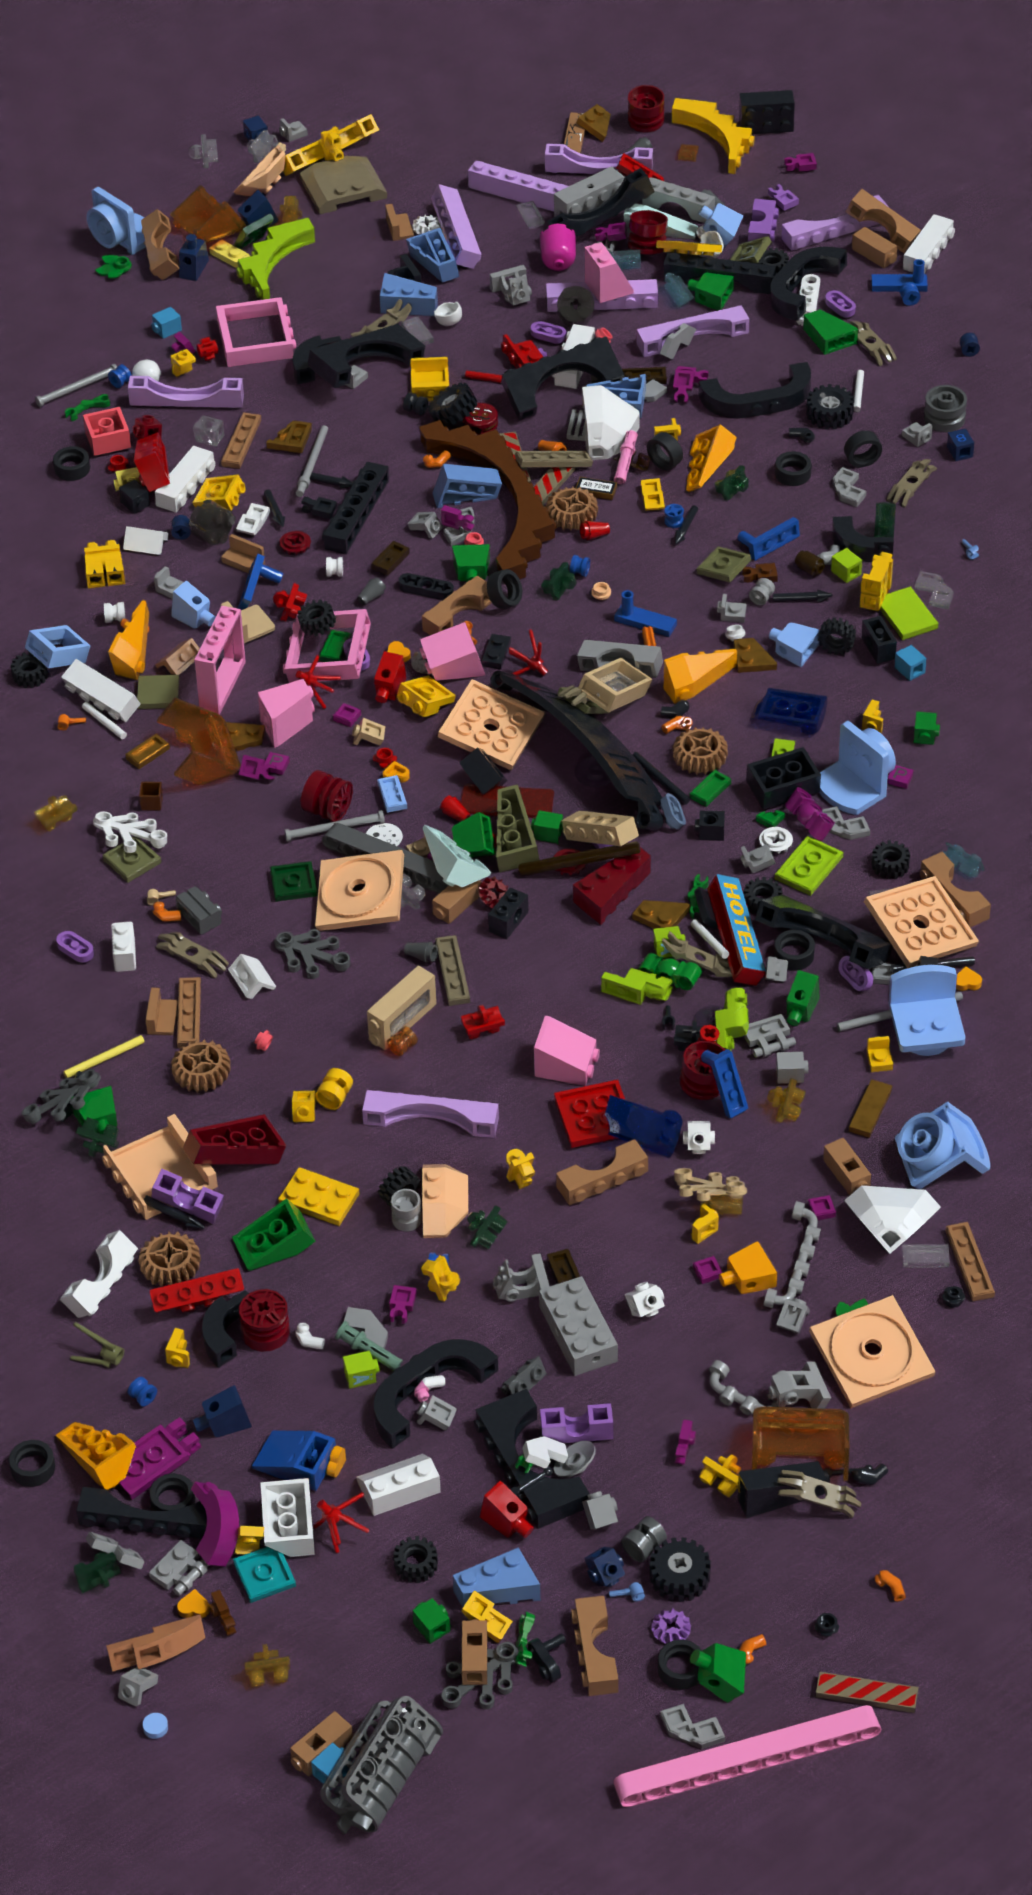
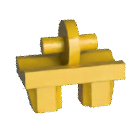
(331, 144)
(520, 1167)
(441, 1277)
(713, 1469)

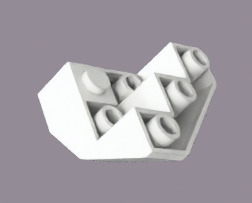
(606, 421)
(892, 1212)

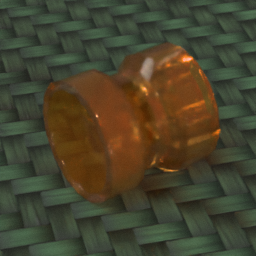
(399, 1043)

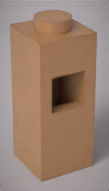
(874, 247)
(454, 901)
(846, 1165)
(474, 1652)
(330, 1730)

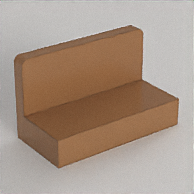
(398, 224)
(241, 553)
(180, 657)
(160, 1014)

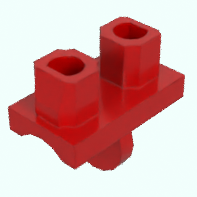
(284, 600)
(482, 1020)

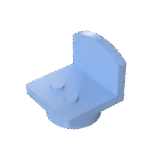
(114, 222)
(861, 771)
(925, 1009)
(938, 1142)

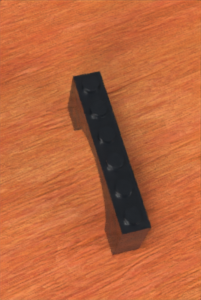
(593, 358)
(333, 359)
(864, 947)
(547, 1498)

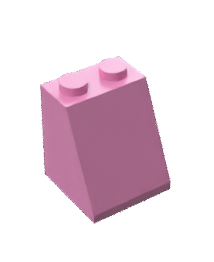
(604, 274)
(451, 654)
(285, 710)
(564, 1053)

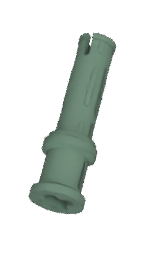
(357, 1341)

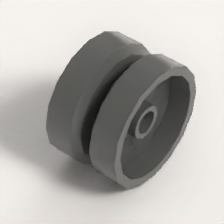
(945, 408)

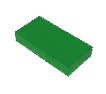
(333, 648)
(710, 788)

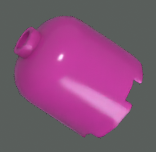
(558, 247)

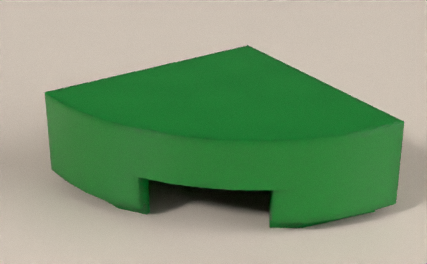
(770, 819)

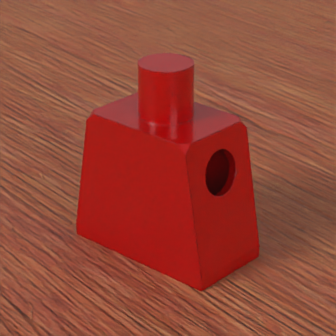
(389, 676)
(505, 1511)

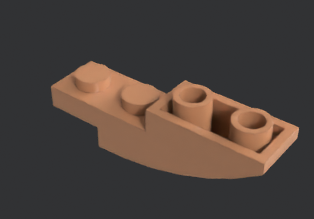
(158, 1646)

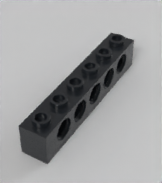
(356, 507)

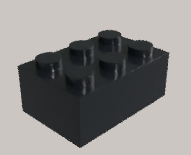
(767, 111)
(778, 776)

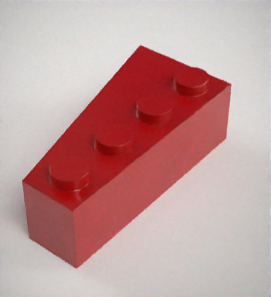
(152, 462)

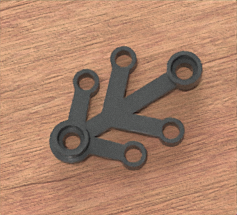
(287, 942)
(86, 1081)
(497, 1661)

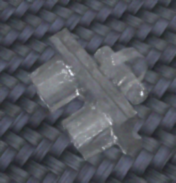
(261, 145)
(207, 151)
(411, 896)

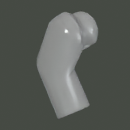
(827, 556)

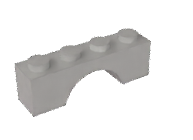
(689, 199)
(598, 653)

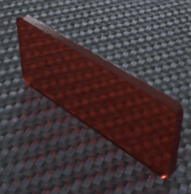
(533, 799)

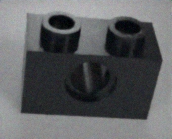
(878, 639)
(508, 913)

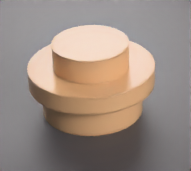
(601, 591)

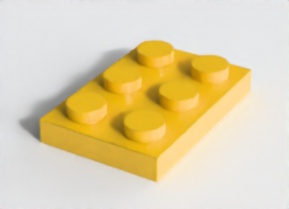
(693, 248)
(320, 1196)

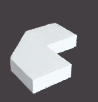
(542, 1449)

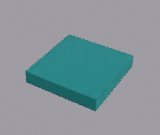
(264, 1573)

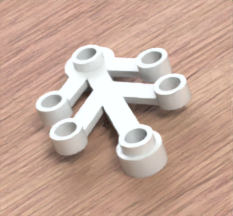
(105, 822)

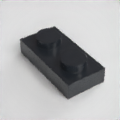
(496, 651)

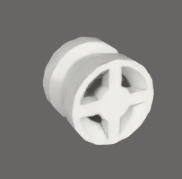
(334, 566)

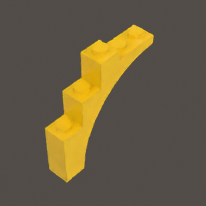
(721, 127)

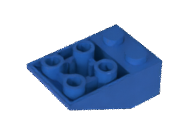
(296, 1456)

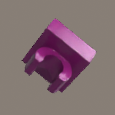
(182, 344)

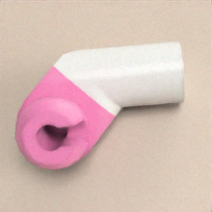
(426, 1384)

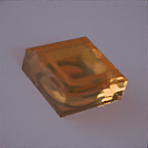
(688, 152)

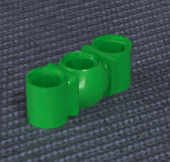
(683, 974)

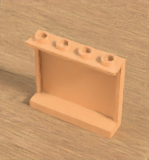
(141, 1161)

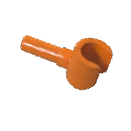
(64, 721)

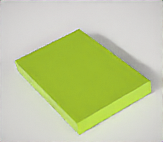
(907, 613)
(809, 865)

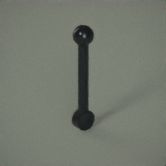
(546, 1472)
(834, 1472)

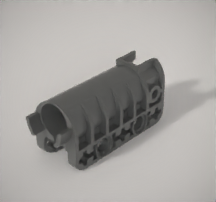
(382, 1763)

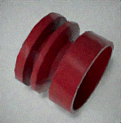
(646, 108)
(646, 229)
(326, 795)
(697, 1077)
(264, 1320)

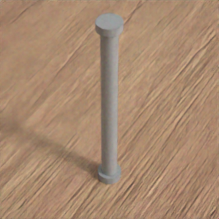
(40, 400)
(378, 817)

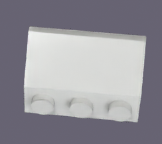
(400, 1484)
(288, 1517)

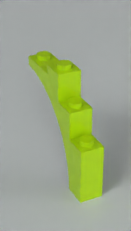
(266, 254)

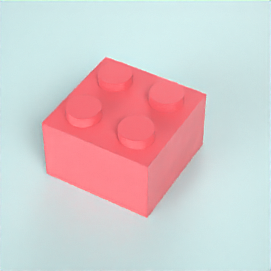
(106, 431)

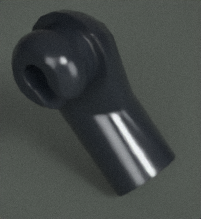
(803, 433)
(678, 709)

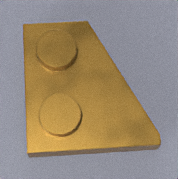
(595, 121)
(291, 438)
(752, 656)
(246, 735)
(660, 913)

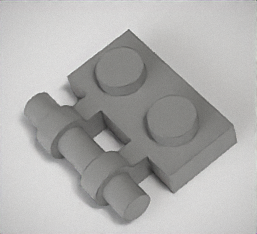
(767, 1030)
(175, 1564)

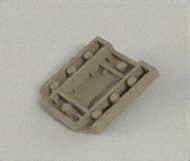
(341, 182)

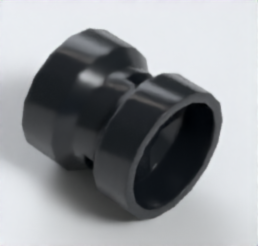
(415, 403)

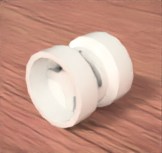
(114, 612)

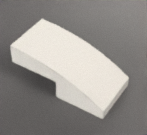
(253, 520)

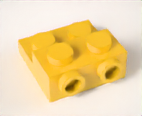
(222, 490)
(424, 695)

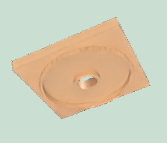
(482, 706)
(922, 901)
(374, 904)
(865, 1375)

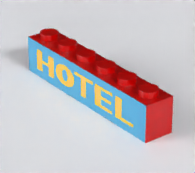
(736, 930)

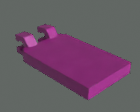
(158, 1455)

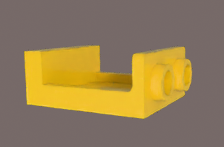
(429, 376)

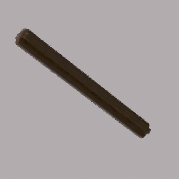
(579, 858)

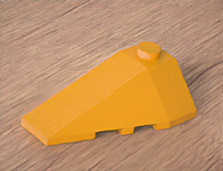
(708, 453)
(129, 647)
(690, 674)
(99, 1453)

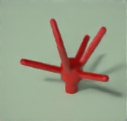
(535, 662)
(311, 680)
(333, 1514)

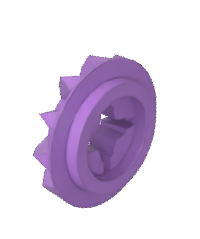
(660, 1622)

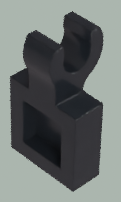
(321, 507)

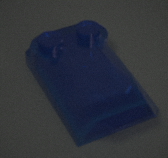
(792, 709)
(648, 1126)

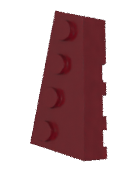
(611, 884)
(235, 1142)

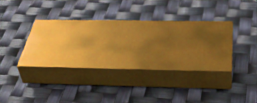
(870, 1108)

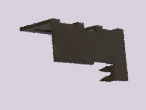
(640, 461)

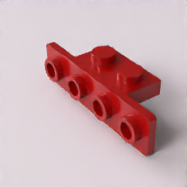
(521, 352)
(197, 1291)

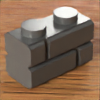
(199, 909)

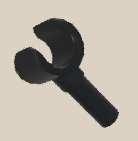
(668, 1018)

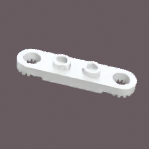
(811, 291)

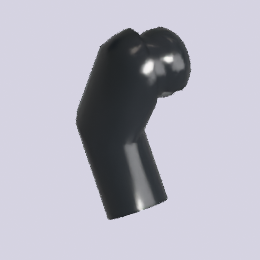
(869, 1476)

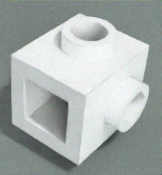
(698, 1128)
(645, 1299)

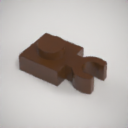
(765, 570)
(221, 1610)

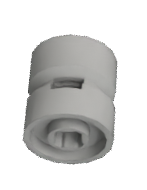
(406, 1209)

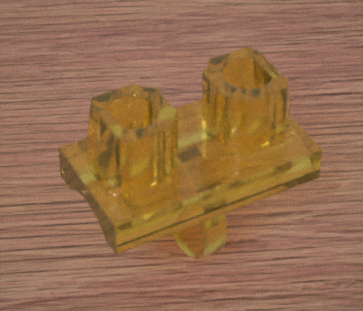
(290, 209)
(55, 811)
(784, 1100)
(724, 1204)
(278, 1666)

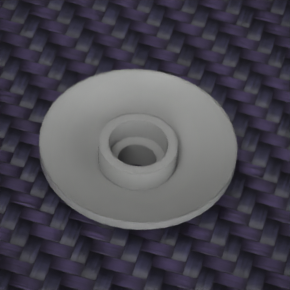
(578, 1459)

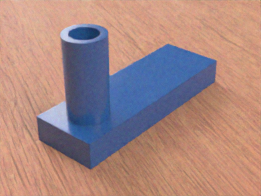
(893, 282)
(771, 539)
(257, 569)
(641, 618)
(727, 1081)

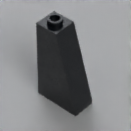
(760, 1488)

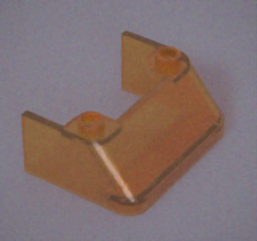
(211, 744)
(801, 1434)

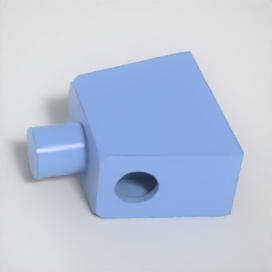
(721, 220)
(191, 606)
(795, 642)

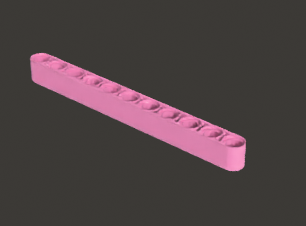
(746, 1756)

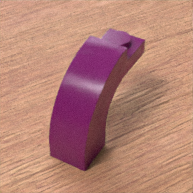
(221, 1526)

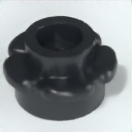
(951, 1300)
(827, 1619)

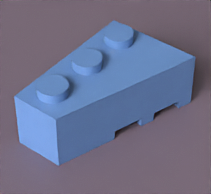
(434, 254)
(419, 295)
(629, 390)
(465, 483)
(499, 1580)

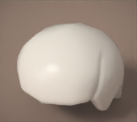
(712, 237)
(448, 313)
(147, 368)

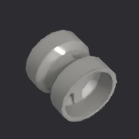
(762, 591)

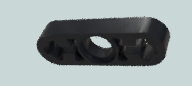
(413, 584)

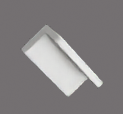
(144, 540)
(250, 975)

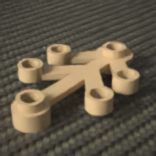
(705, 1189)

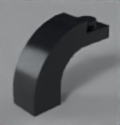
(302, 372)
(864, 547)
(218, 1317)

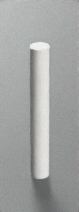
(858, 390)
(104, 720)
(706, 935)

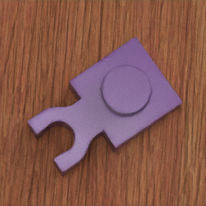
(784, 199)

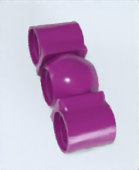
(809, 814)

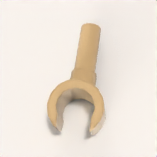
(154, 895)

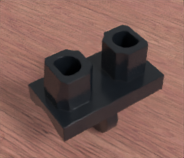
(686, 1035)

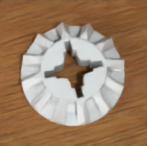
(420, 227)
(771, 834)

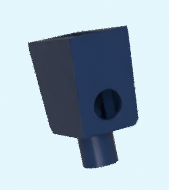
(256, 208)
(192, 258)
(223, 1414)

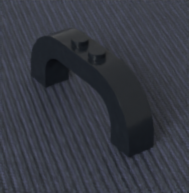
(803, 263)
(758, 402)
(442, 1356)

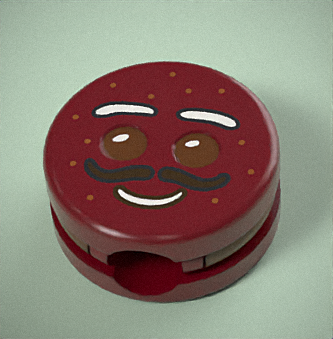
(482, 419)

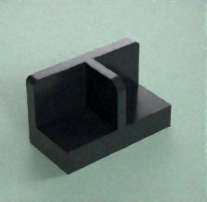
(406, 269)
(482, 770)

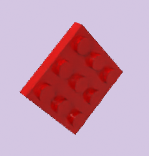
(584, 1111)

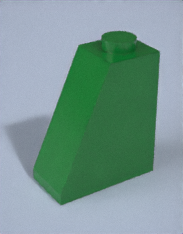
(829, 331)

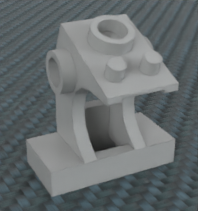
(515, 289)
(534, 1277)
(812, 1387)

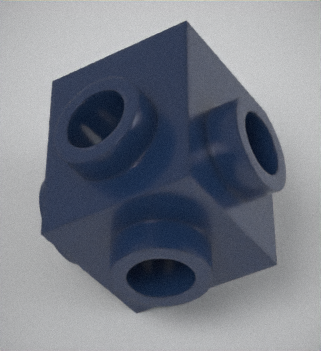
(605, 1566)

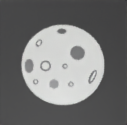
(387, 833)

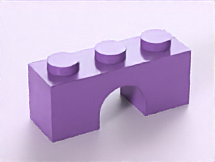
(763, 220)
(200, 1203)
(592, 1426)

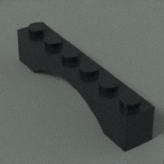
(632, 190)
(752, 275)
(102, 1509)

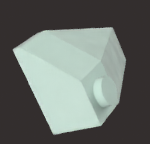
(676, 226)
(452, 861)

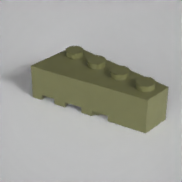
(514, 832)

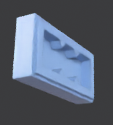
(392, 793)

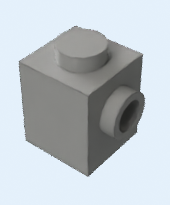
(790, 1066)
(600, 1509)

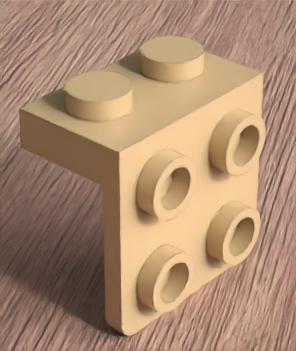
(254, 622)

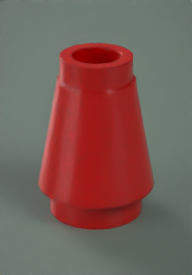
(592, 529)
(453, 808)

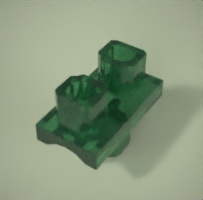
(733, 483)
(885, 519)
(560, 581)
(89, 1131)
(493, 1221)
(97, 1572)

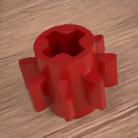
(207, 348)

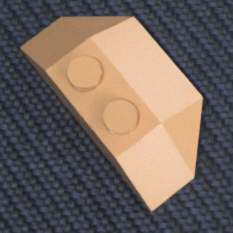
(263, 174)
(443, 1199)

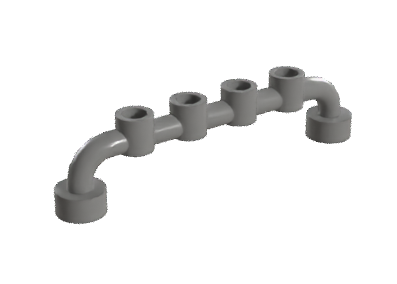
(801, 1267)
(728, 1393)

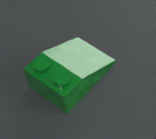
(274, 1236)

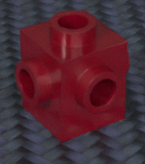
(146, 426)

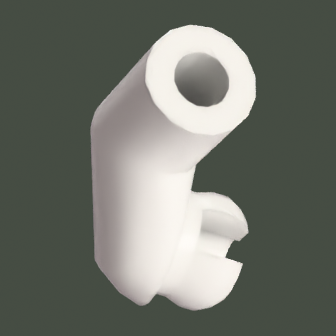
(306, 1339)

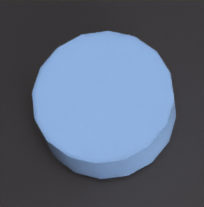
(155, 1725)

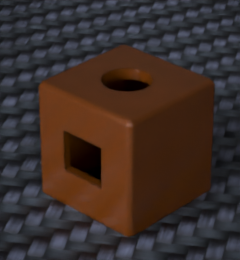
(151, 796)

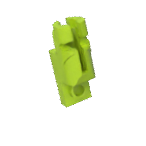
(636, 986)
(733, 1019)

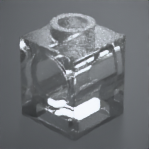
(209, 430)

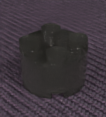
(575, 296)
(211, 522)

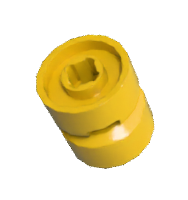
(334, 1088)

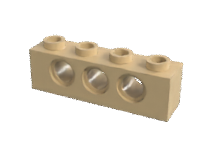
(599, 828)

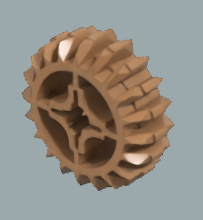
(572, 507)
(700, 746)
(200, 1060)
(183, 1259)

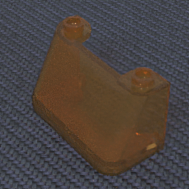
(206, 217)

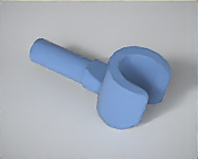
(971, 551)
(635, 1590)

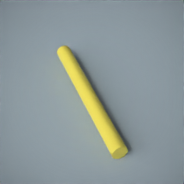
(104, 1056)

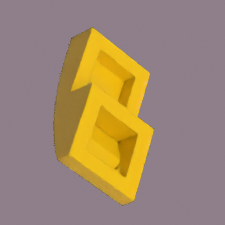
(652, 494)
(481, 1609)

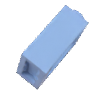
(46, 638)

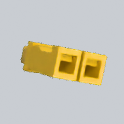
(103, 558)
(875, 584)

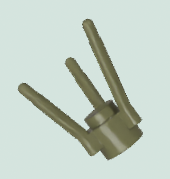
(110, 1352)

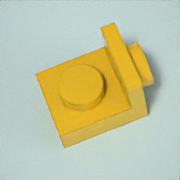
(182, 362)
(673, 429)
(872, 717)
(879, 1054)
(303, 1106)
(705, 1225)
(176, 1350)
(248, 1539)

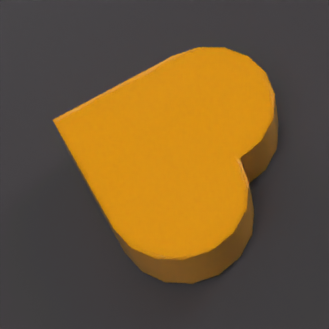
(398, 648)
(397, 769)
(968, 980)
(336, 1462)
(193, 1605)

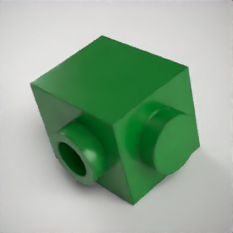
(926, 728)
(547, 826)
(431, 1620)

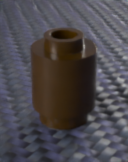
(809, 563)

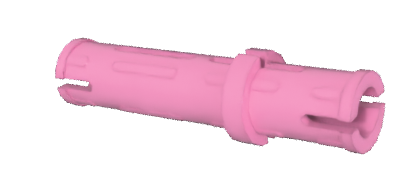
(627, 450)

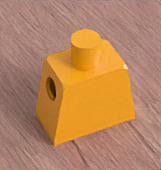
(749, 1270)

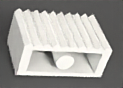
(123, 946)

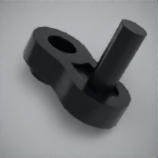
(547, 1665)

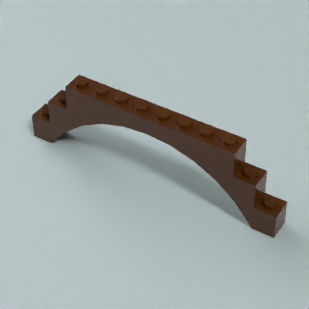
(490, 451)

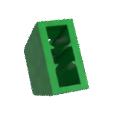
(712, 289)
(471, 561)
(475, 835)
(802, 998)
(98, 1106)
(721, 1670)

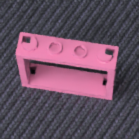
(255, 353)
(228, 635)
(345, 669)

